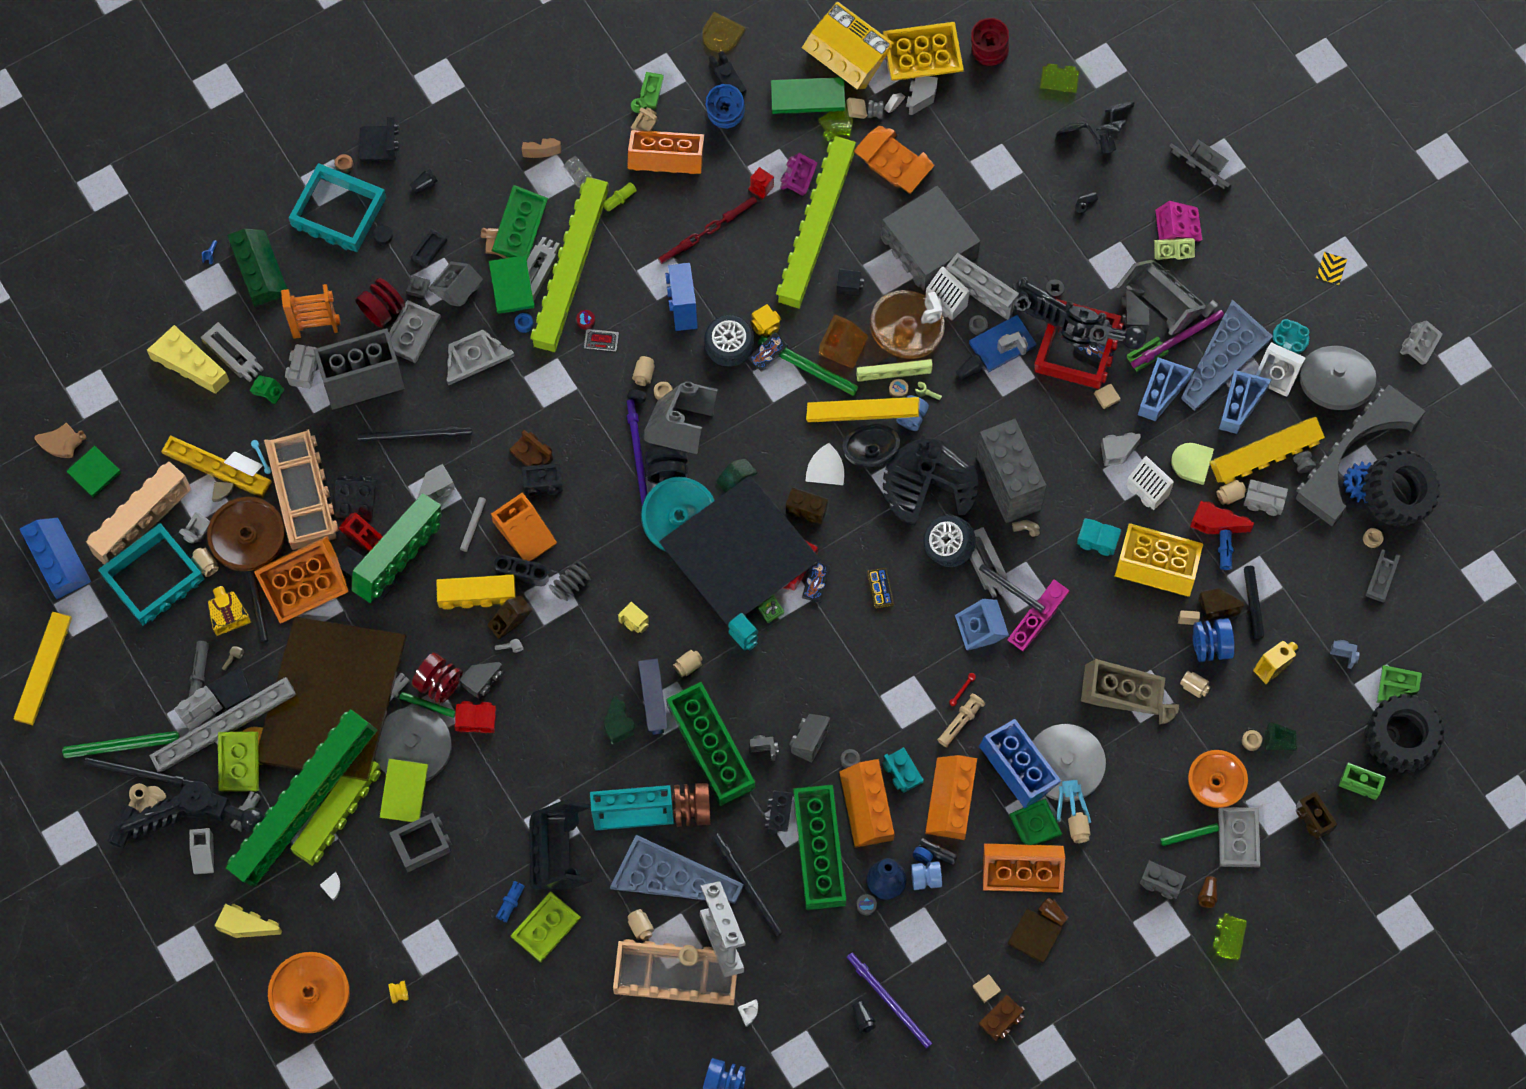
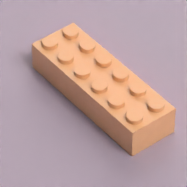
(139, 513)

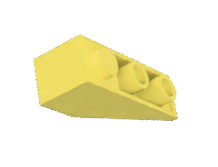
(241, 924)

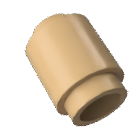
(643, 371)
(1231, 492)
(204, 561)
(688, 663)
(1195, 684)
(1079, 828)
(640, 925)

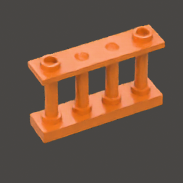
(294, 310)

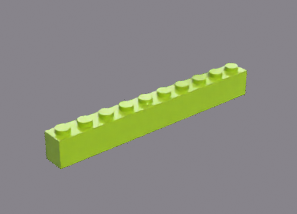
(817, 222)
(570, 264)

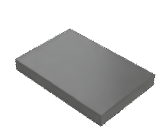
(412, 330)
(1239, 837)

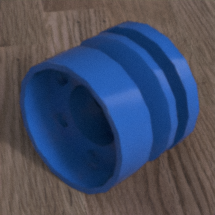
(726, 96)
(1210, 640)
(720, 1079)

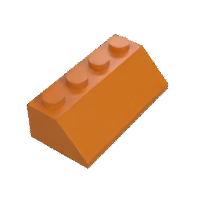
(665, 151)
(951, 796)
(867, 803)
(1023, 868)

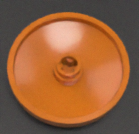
(308, 992)

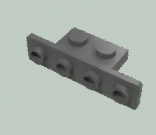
(1205, 158)

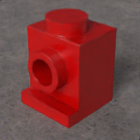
(761, 183)

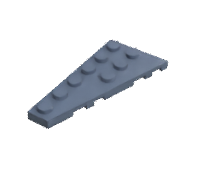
(1230, 348)
(663, 872)

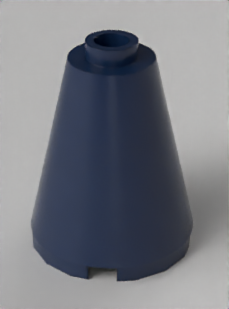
(886, 879)

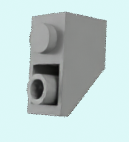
(923, 93)
(1118, 448)
(437, 483)
(202, 851)

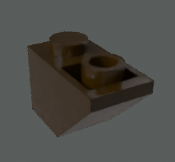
(1219, 603)
(509, 616)

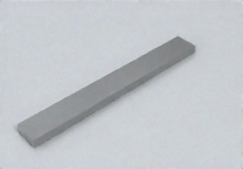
(226, 722)

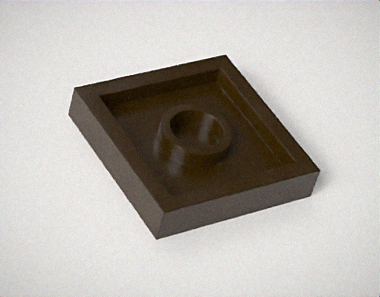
(1034, 936)

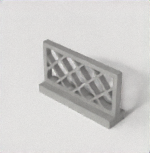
(983, 286)

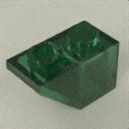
(616, 722)

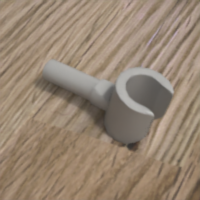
(515, 644)

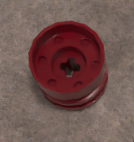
(990, 41)
(383, 299)
(437, 678)

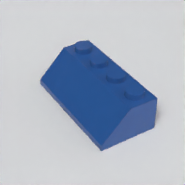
(55, 556)
(1019, 763)

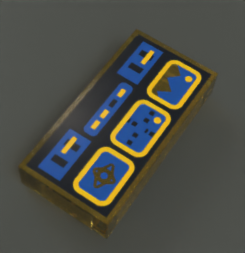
(880, 588)

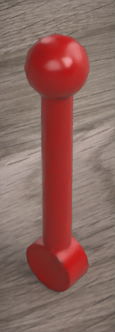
(971, 677)

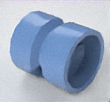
(914, 423)
(926, 875)

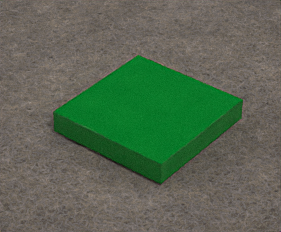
(93, 471)
(1035, 823)

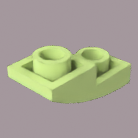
(1174, 248)

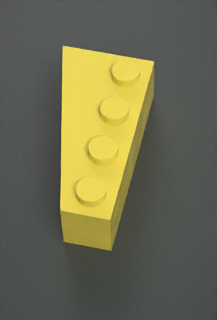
(185, 357)

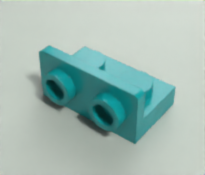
(903, 770)

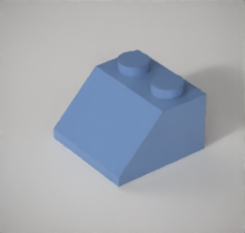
(981, 624)

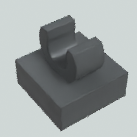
(418, 287)

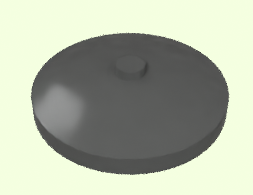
(1337, 377)
(416, 737)

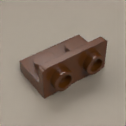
(531, 451)
(1002, 1017)

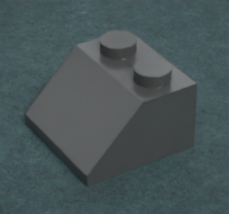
(456, 283)
(811, 736)

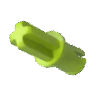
(619, 196)

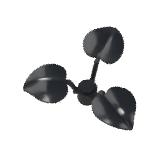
(1106, 139)

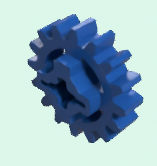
(1356, 473)

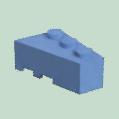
(1163, 387)
(1242, 398)

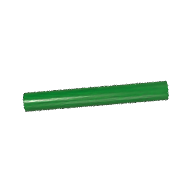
(427, 704)
(1189, 834)

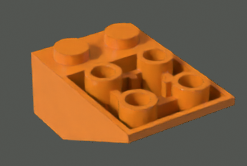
(523, 528)

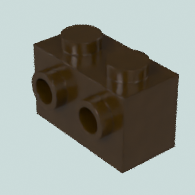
(806, 506)
(1315, 815)

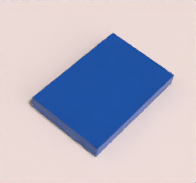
(986, 343)

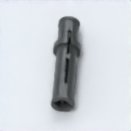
(197, 677)

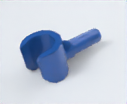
(208, 254)

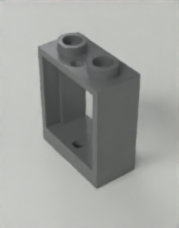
(411, 864)

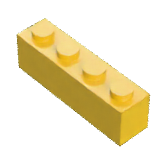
(475, 591)

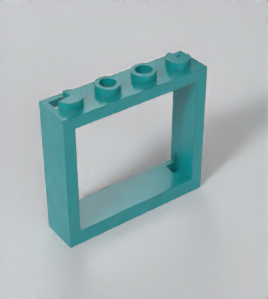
(347, 182)
(135, 551)
(632, 808)

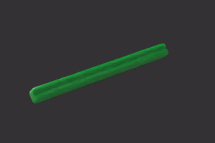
(816, 370)
(120, 744)

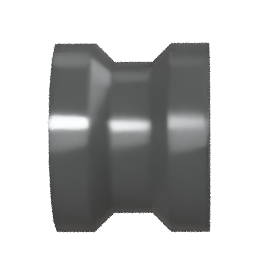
(875, 109)
(1058, 293)
(1304, 462)

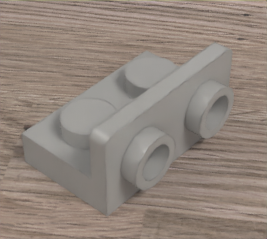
(1421, 341)

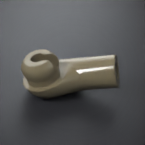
(1032, 527)

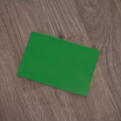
(511, 284)

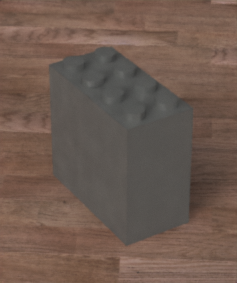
(928, 236)
(359, 368)
(1010, 470)

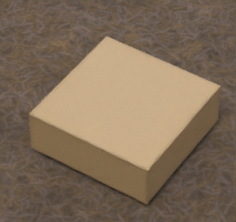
(856, 108)
(1107, 396)
(1188, 617)
(986, 988)

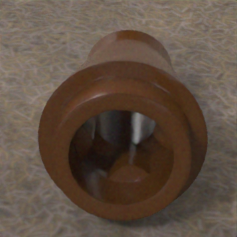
(1208, 893)
(1052, 910)

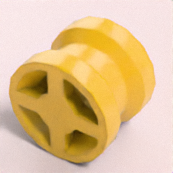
(398, 992)

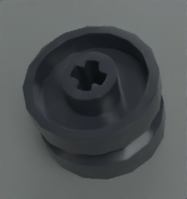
(665, 464)

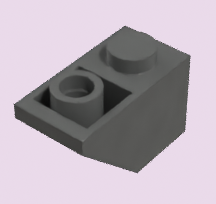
(1135, 312)
(480, 678)

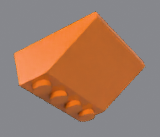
(302, 580)

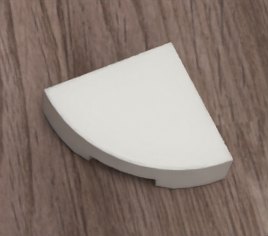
(894, 102)
(332, 886)
(748, 1012)

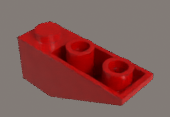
(1213, 520)

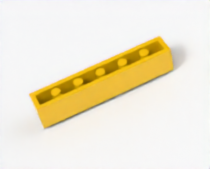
(1267, 449)

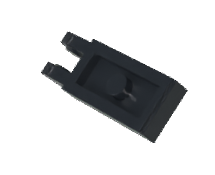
(726, 73)

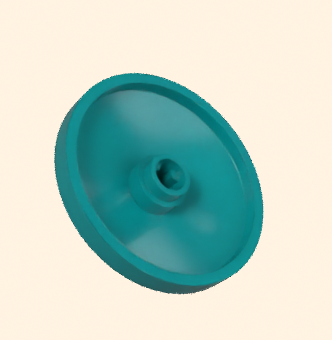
(671, 505)

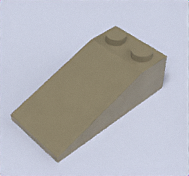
(1122, 687)

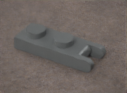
(1382, 577)

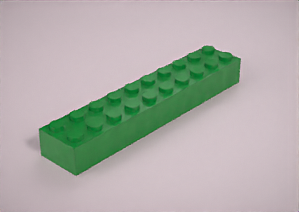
(301, 798)

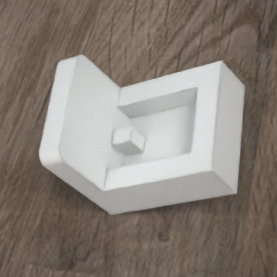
(934, 308)

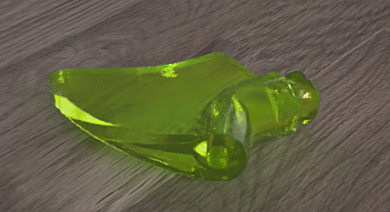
(836, 124)

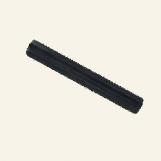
(1253, 601)

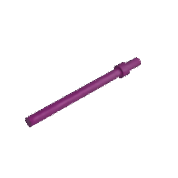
(1149, 355)

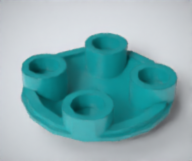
(1291, 336)

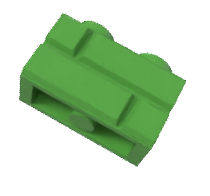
(1362, 781)

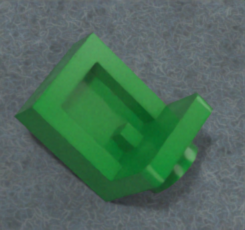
(267, 388)

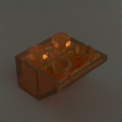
(843, 342)

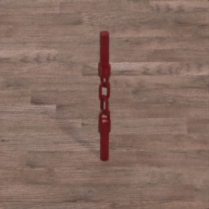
(686, 243)

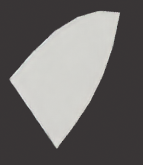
(826, 467)

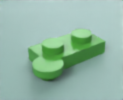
(649, 93)

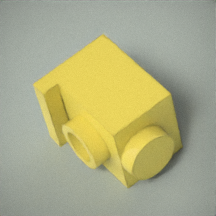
(634, 618)

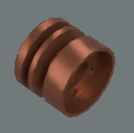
(691, 804)

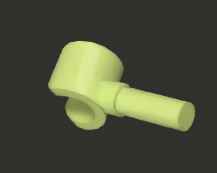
(925, 391)

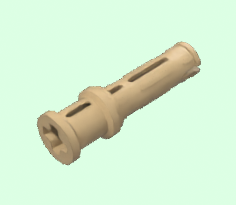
(968, 714)

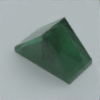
(735, 473)
(1280, 737)

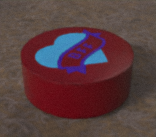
(585, 319)

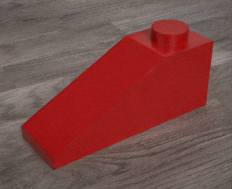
(360, 532)

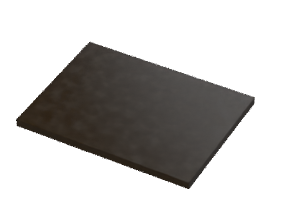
(331, 672)

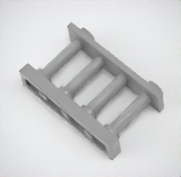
(722, 929)

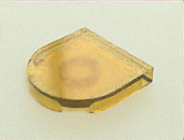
(721, 33)

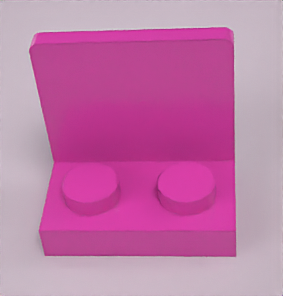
(1178, 221)

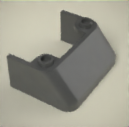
(1164, 293)
(667, 426)

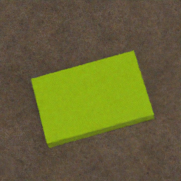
(238, 761)
(404, 790)
(545, 927)

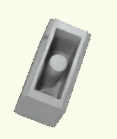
(302, 366)
(1265, 497)
(198, 708)

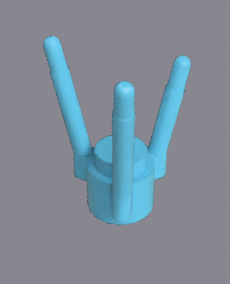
(1071, 789)

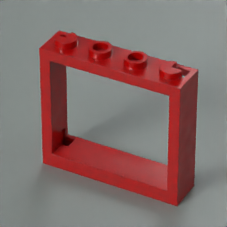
(1070, 374)

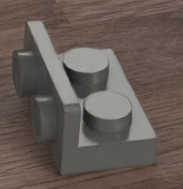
(1162, 880)

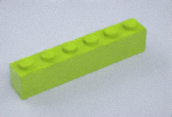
(332, 816)

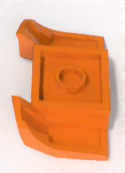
(893, 159)

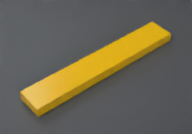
(863, 409)
(215, 466)
(42, 668)

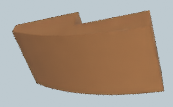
(547, 148)

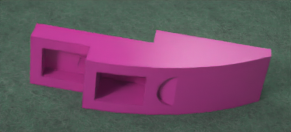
(1035, 621)

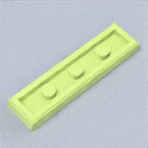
(894, 370)

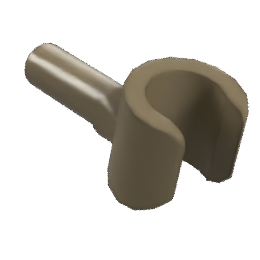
(234, 652)

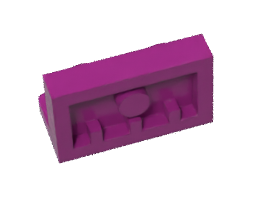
(798, 173)

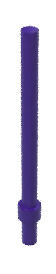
(632, 418)
(863, 970)

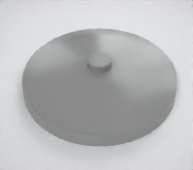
(1072, 756)

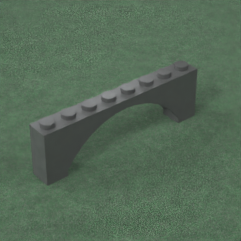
(1388, 411)

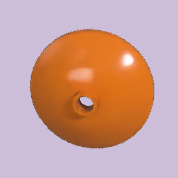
(1222, 767)

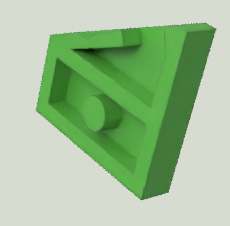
(1396, 682)

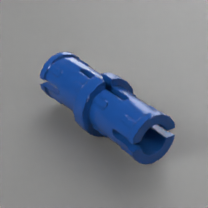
(1225, 550)
(510, 901)

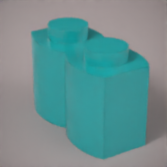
(1099, 537)
(743, 632)

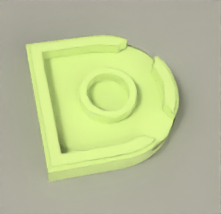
(1192, 462)

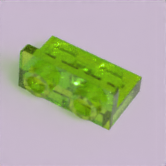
(1059, 79)
(1230, 937)

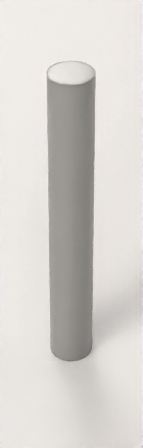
(473, 523)

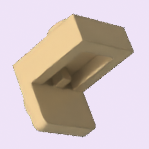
(645, 120)

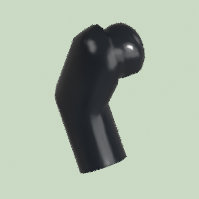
(1084, 200)

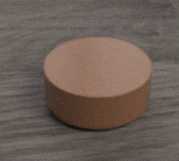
(344, 163)

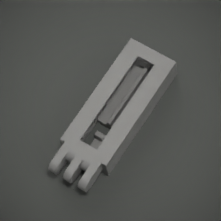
(548, 259)
(229, 349)
(985, 554)

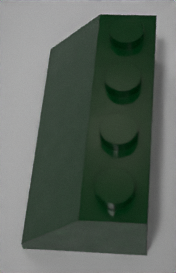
(257, 265)

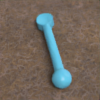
(255, 444)

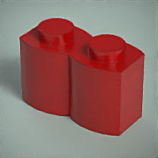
(475, 717)

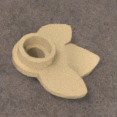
(150, 796)

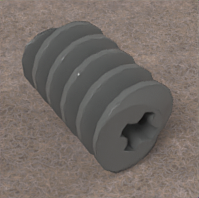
(570, 581)

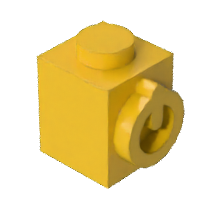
(765, 321)

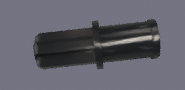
(938, 851)

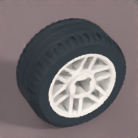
(729, 340)
(949, 540)

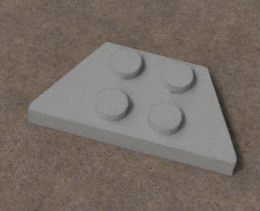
(474, 355)

